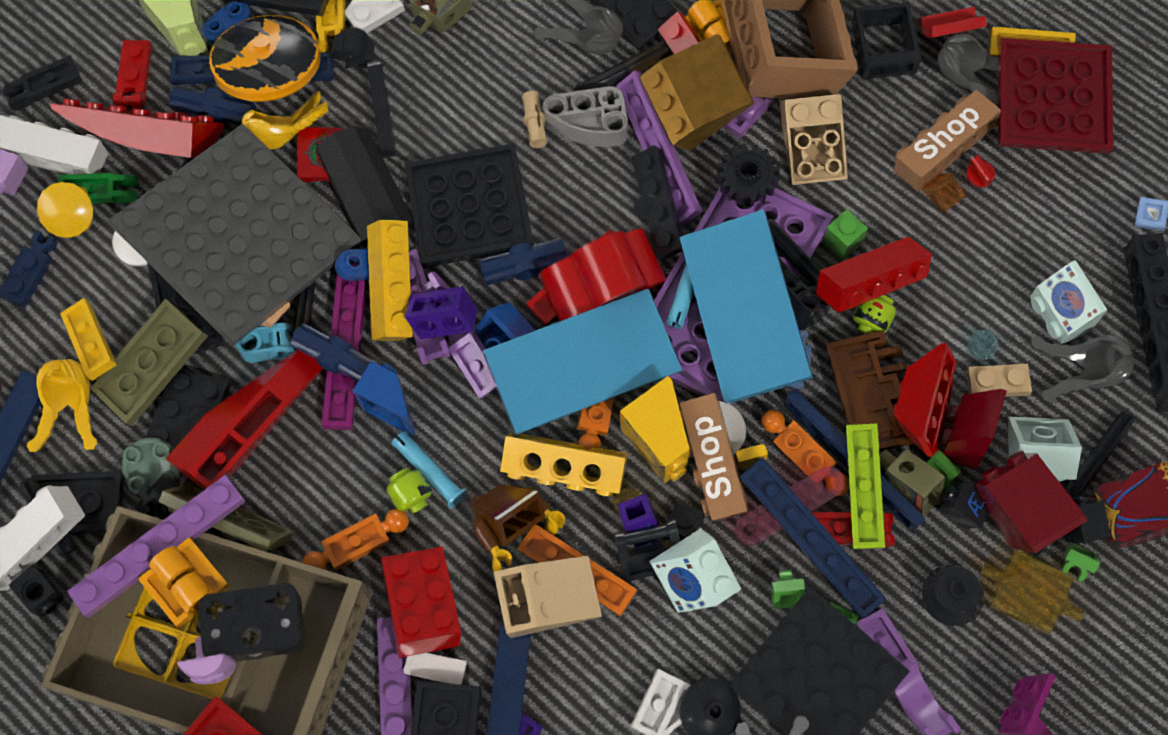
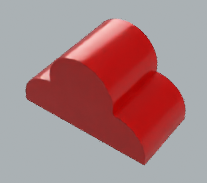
(602, 273)

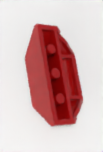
(926, 398)

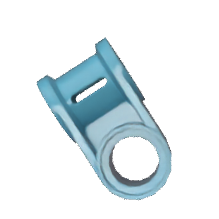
(268, 343)

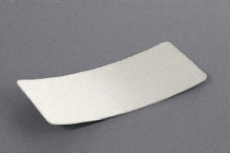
(435, 668)

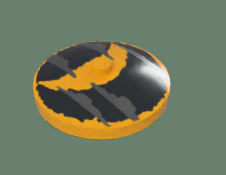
(265, 58)

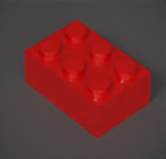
(420, 602)

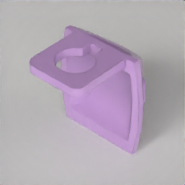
(208, 669)

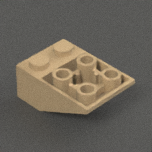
(814, 139)
(547, 595)

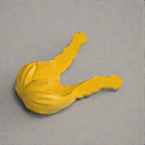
(278, 130)
(61, 385)

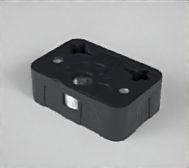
(251, 613)

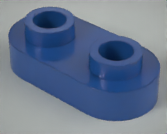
(225, 19)
(351, 273)

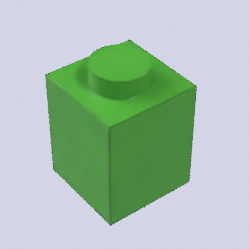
(845, 234)

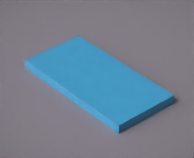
(745, 307)
(581, 361)

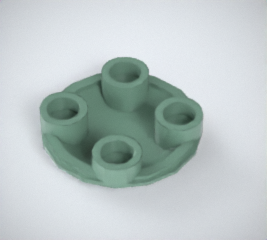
(146, 462)

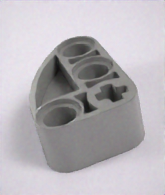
(591, 125)

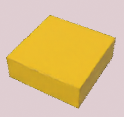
(749, 456)

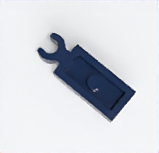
(27, 271)

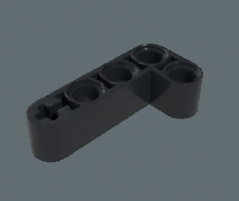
(806, 304)

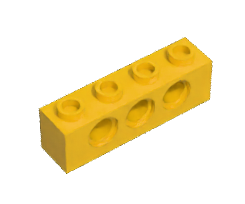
(610, 462)

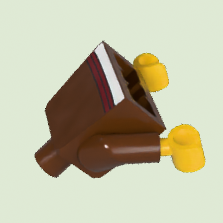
(506, 515)

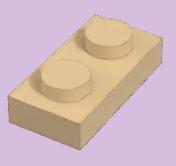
(1013, 378)

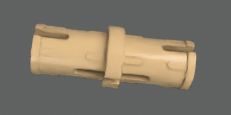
(534, 119)

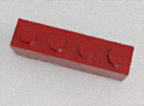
(873, 274)

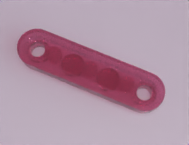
(808, 490)

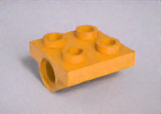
(708, 20)
(181, 579)

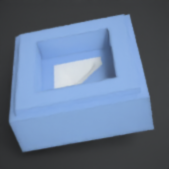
(1152, 214)

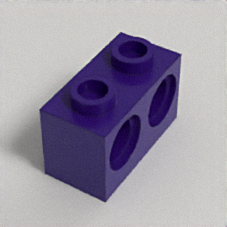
(441, 313)

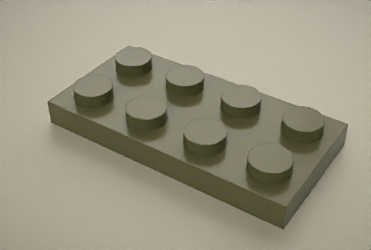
(149, 362)
(237, 525)

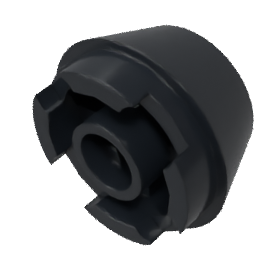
(953, 595)

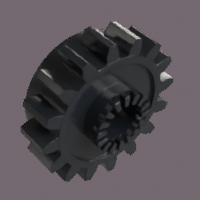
(744, 188)

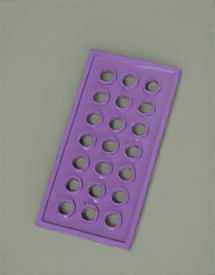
(788, 211)

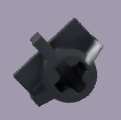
(353, 47)
(150, 497)

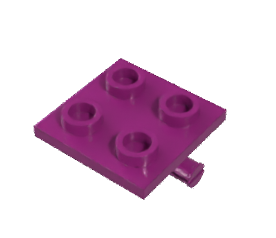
(1026, 706)

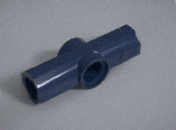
(210, 103)
(522, 261)
(330, 352)

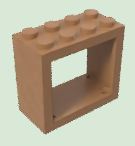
(790, 76)

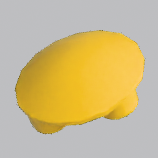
(65, 209)

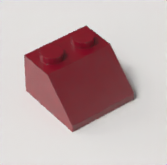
(972, 427)

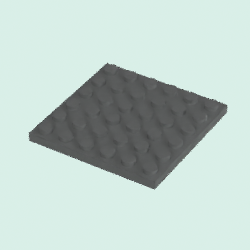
(235, 233)

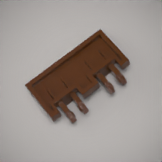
(868, 388)

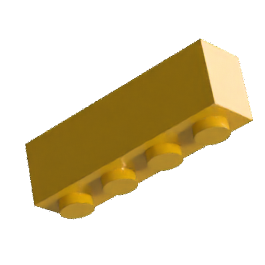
(389, 279)

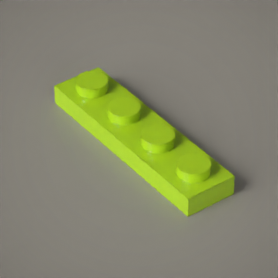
(865, 486)

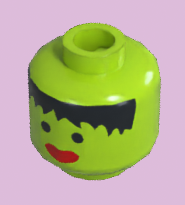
(875, 315)
(409, 490)

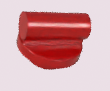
(980, 172)

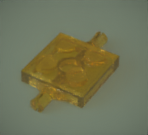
(1032, 592)

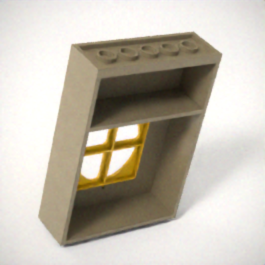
(275, 694)

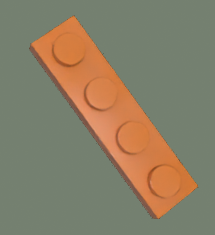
(610, 589)

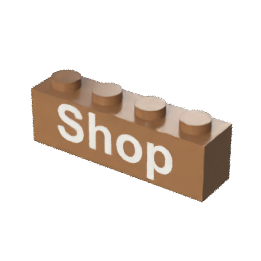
(946, 140)
(714, 458)

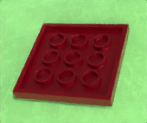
(1055, 95)

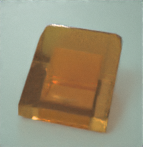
(944, 191)

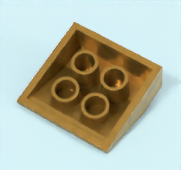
(696, 92)

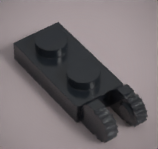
(42, 83)

